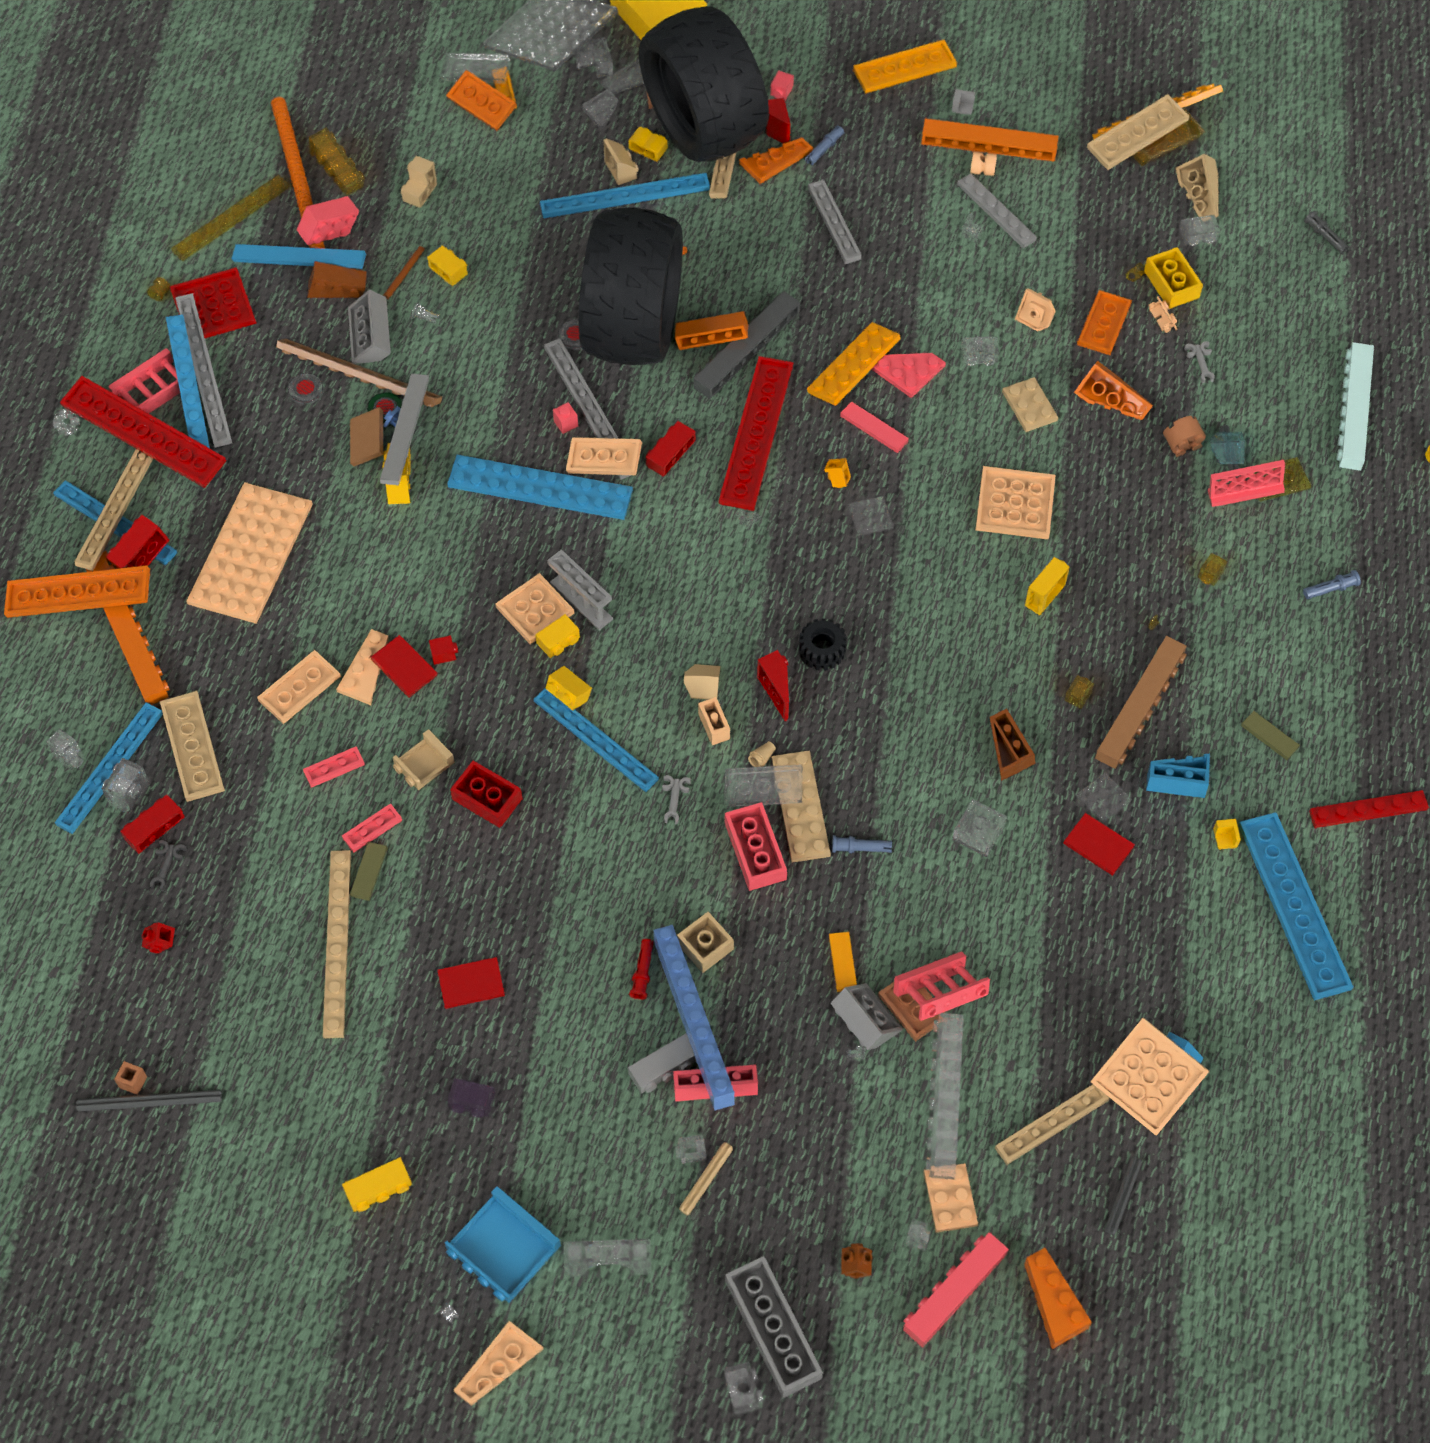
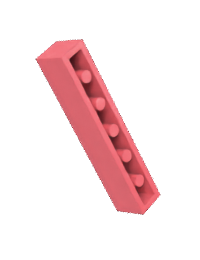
(954, 1291)

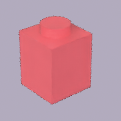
(782, 85)
(565, 418)

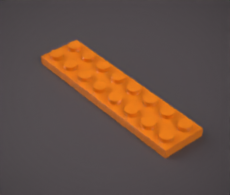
(77, 591)

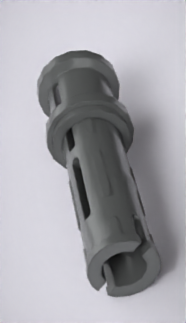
(1321, 227)

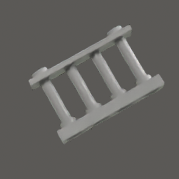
(580, 589)

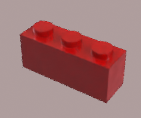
(670, 448)
(152, 824)

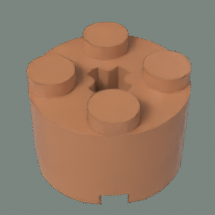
(1184, 435)

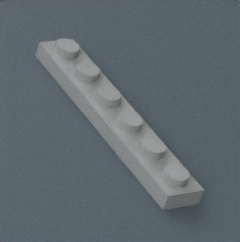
(996, 210)
(834, 222)

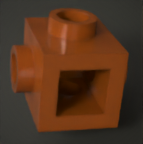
(856, 1261)

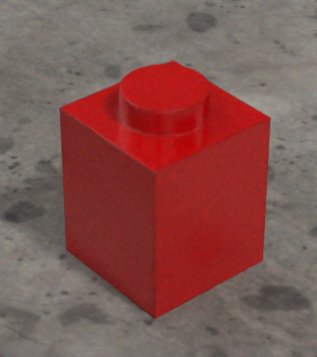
(443, 649)

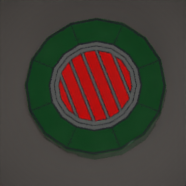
(386, 401)

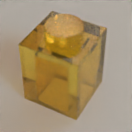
(1212, 569)
(1079, 691)

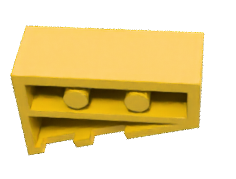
(399, 493)

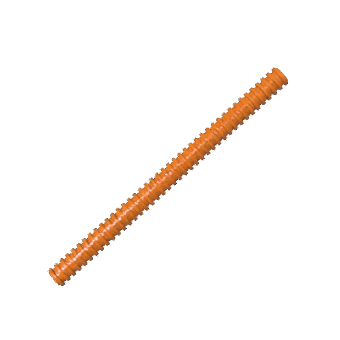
(293, 157)

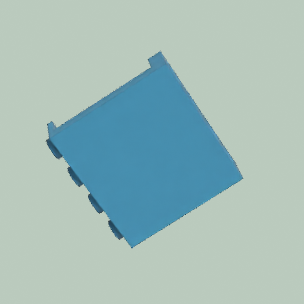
(503, 1246)

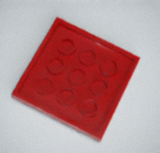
(219, 301)

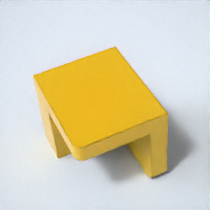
(1226, 834)

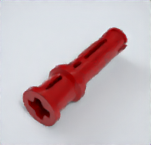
(641, 977)

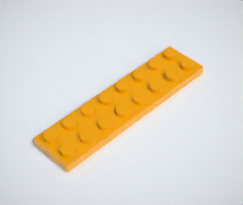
(1187, 98)

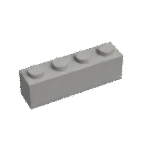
(661, 1064)

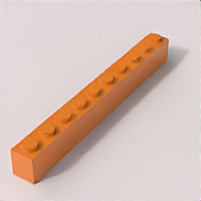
(135, 646)

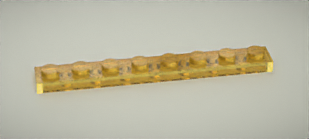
(230, 218)

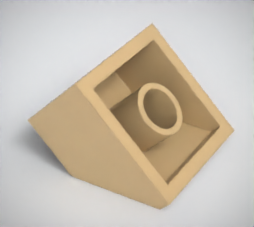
(619, 162)

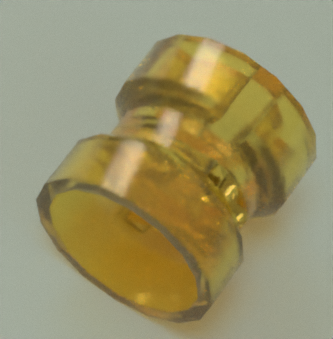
(159, 288)

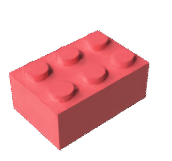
(327, 220)

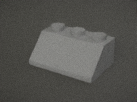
(866, 1015)

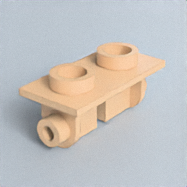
(1159, 309)

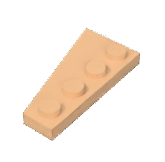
(363, 673)
(501, 1359)

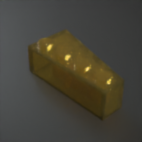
(335, 161)

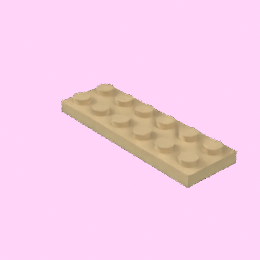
(1137, 132)
(192, 746)
(804, 820)

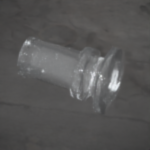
(423, 313)

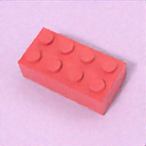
(755, 846)

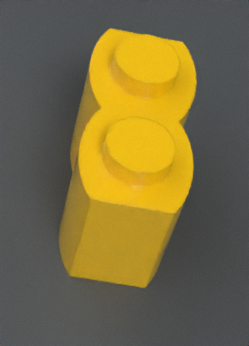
(648, 144)

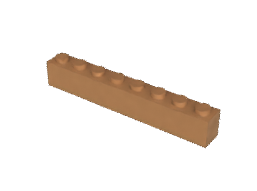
(1140, 703)

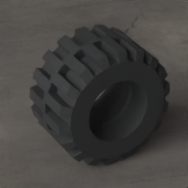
(822, 631)

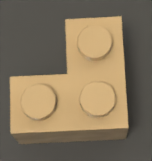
(420, 183)

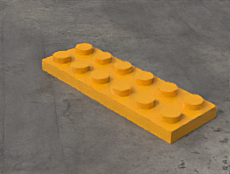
(904, 66)
(853, 363)

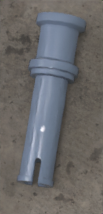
(1340, 583)
(851, 844)

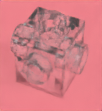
(61, 426)

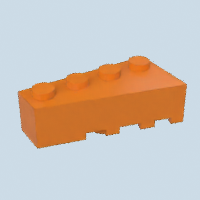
(1056, 1301)

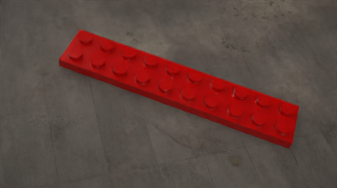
(143, 431)
(756, 433)

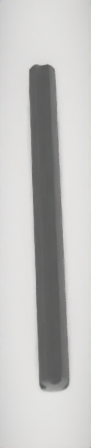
(149, 1100)

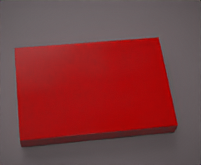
(404, 666)
(1099, 844)
(471, 982)

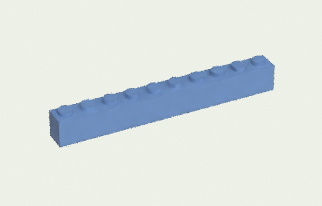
(694, 1018)

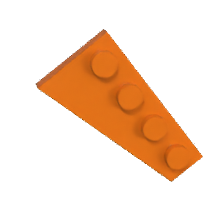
(770, 163)

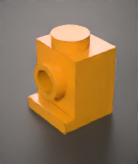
(838, 472)

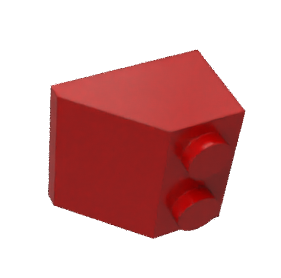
(779, 122)

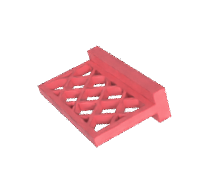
(1253, 488)

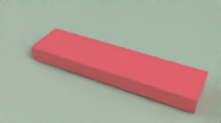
(874, 427)

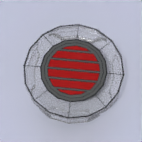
(569, 334)
(305, 388)

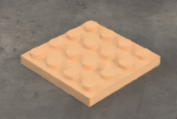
(1015, 502)
(1149, 1076)

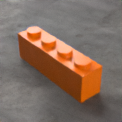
(711, 330)

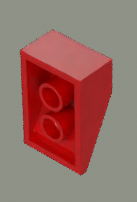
(774, 679)

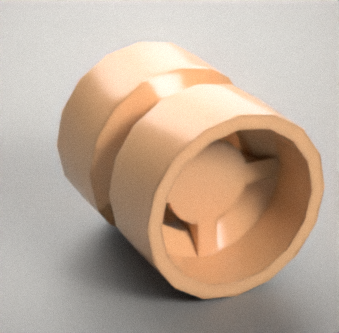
(983, 163)

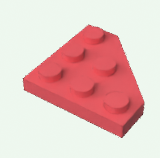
(909, 371)

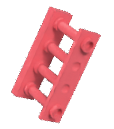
(148, 370)
(935, 972)

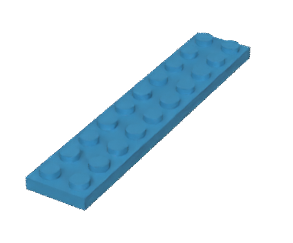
(540, 487)
(1295, 906)

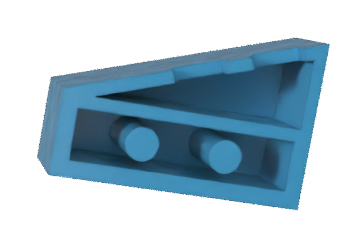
(1180, 777)

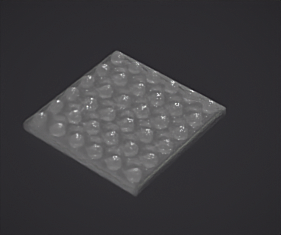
(550, 30)

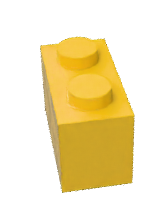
(447, 265)
(557, 636)
(568, 688)

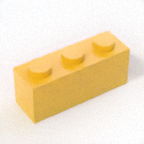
(377, 1185)

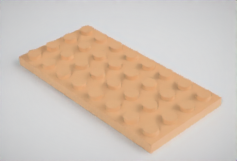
(249, 553)

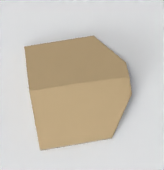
(702, 681)

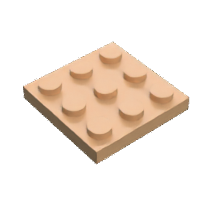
(533, 607)

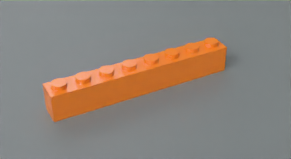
(989, 139)

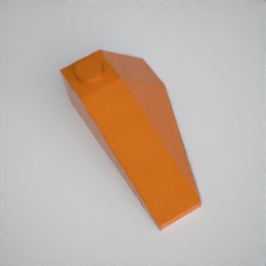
(1109, 390)

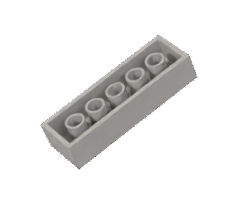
(773, 1327)

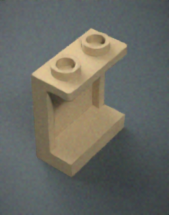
(423, 761)

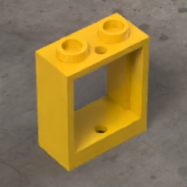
(1047, 586)

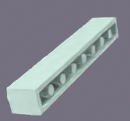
(1356, 406)

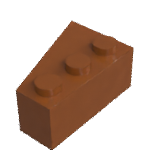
(336, 282)
(1010, 745)

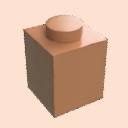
(130, 1078)

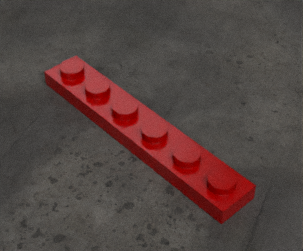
(1368, 809)

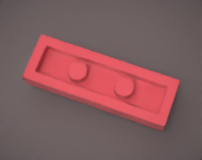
(333, 767)
(372, 828)

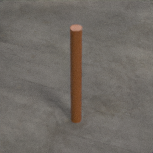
(404, 272)

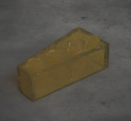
(1171, 141)

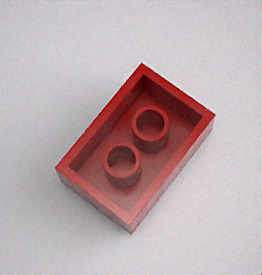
(138, 545)
(486, 794)

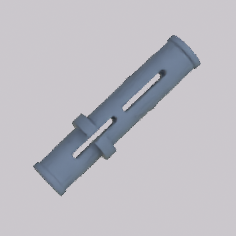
(828, 141)

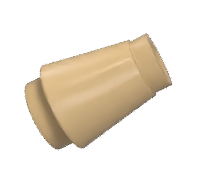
(761, 755)

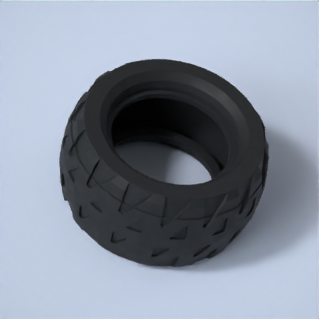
(704, 83)
(630, 286)

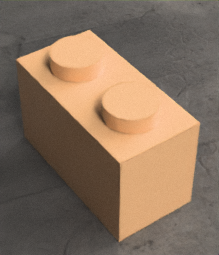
(714, 721)

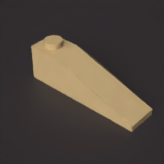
(1201, 182)

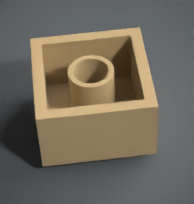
(705, 942)

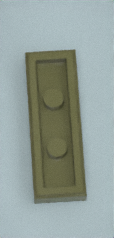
(1270, 735)
(368, 871)

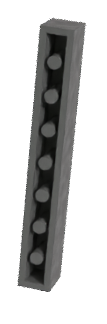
(740, 352)

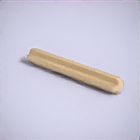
(706, 1178)

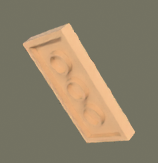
(604, 456)
(298, 687)

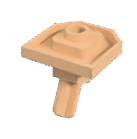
(1035, 310)

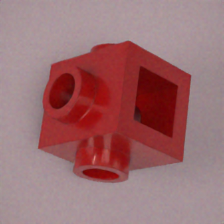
(158, 937)

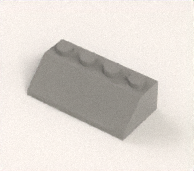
(369, 328)

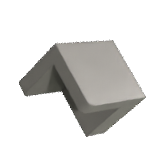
(963, 102)

